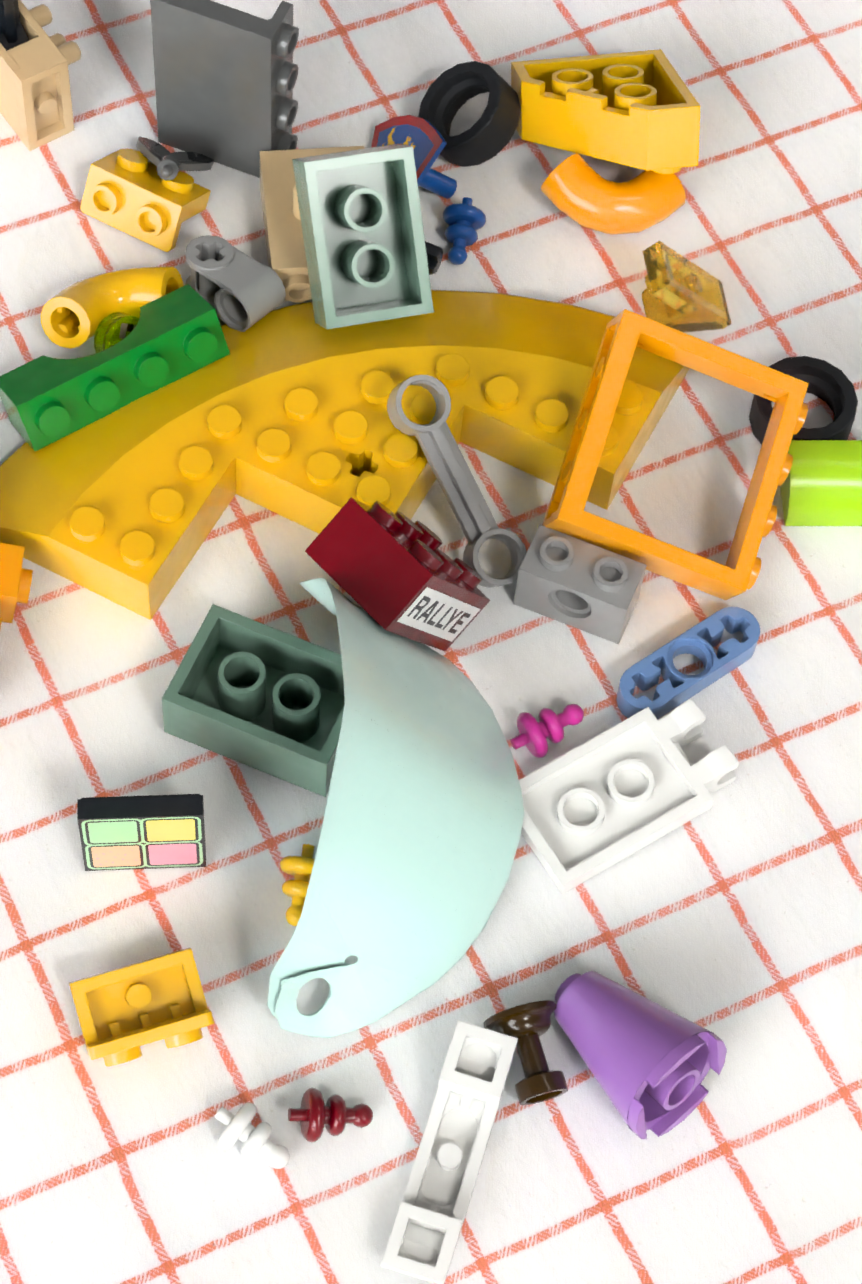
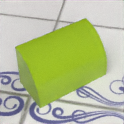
(823, 484)

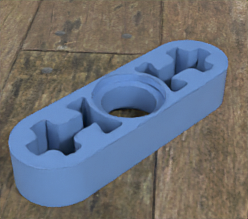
(695, 641)

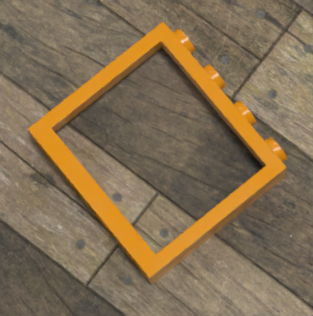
(592, 428)

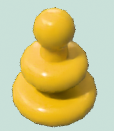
(301, 869)

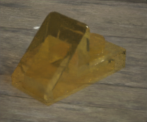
(682, 292)

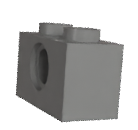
(579, 584)

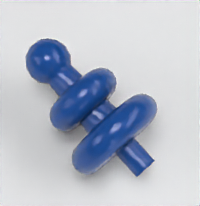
(461, 232)

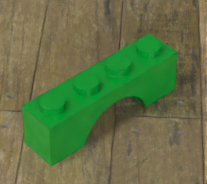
(63, 395)

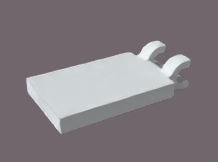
(620, 793)

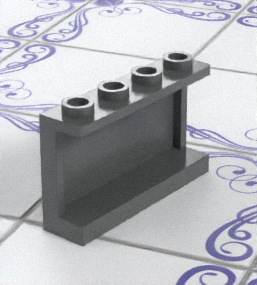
(224, 80)

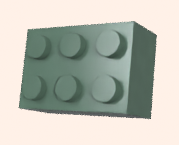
(363, 235)
(259, 699)

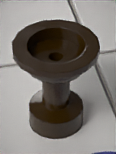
(527, 1024)

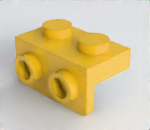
(135, 200)
(141, 1006)

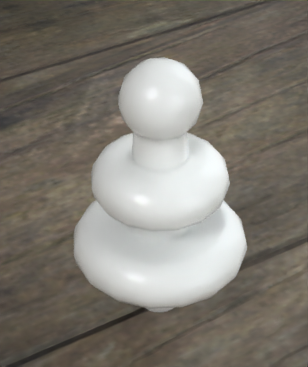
(254, 1139)

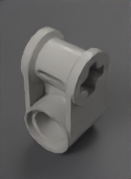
(232, 282)

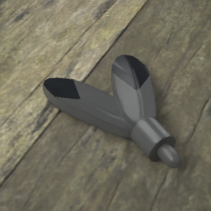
(169, 163)

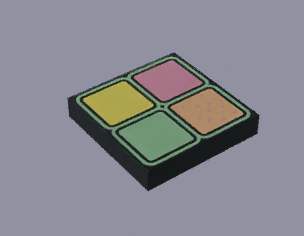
(142, 832)

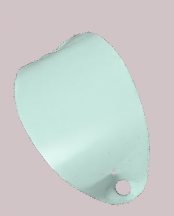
(410, 832)

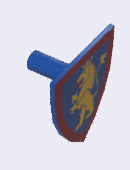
(427, 146)

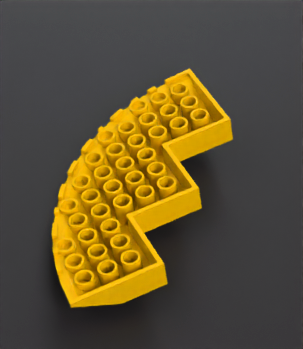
(306, 426)

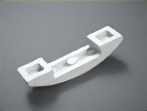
(450, 1153)

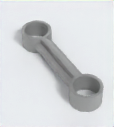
(456, 478)

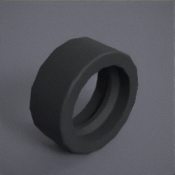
(494, 127)
(824, 382)

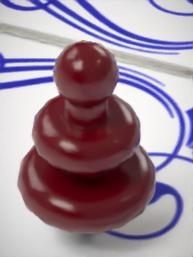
(334, 1115)

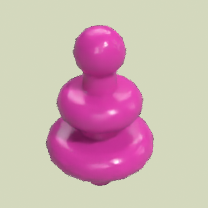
(550, 726)

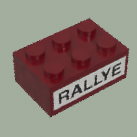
(399, 573)

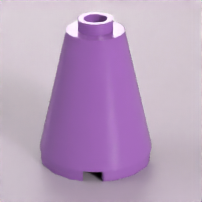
(638, 1051)

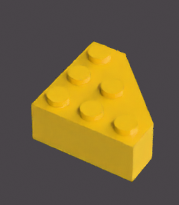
(610, 108)

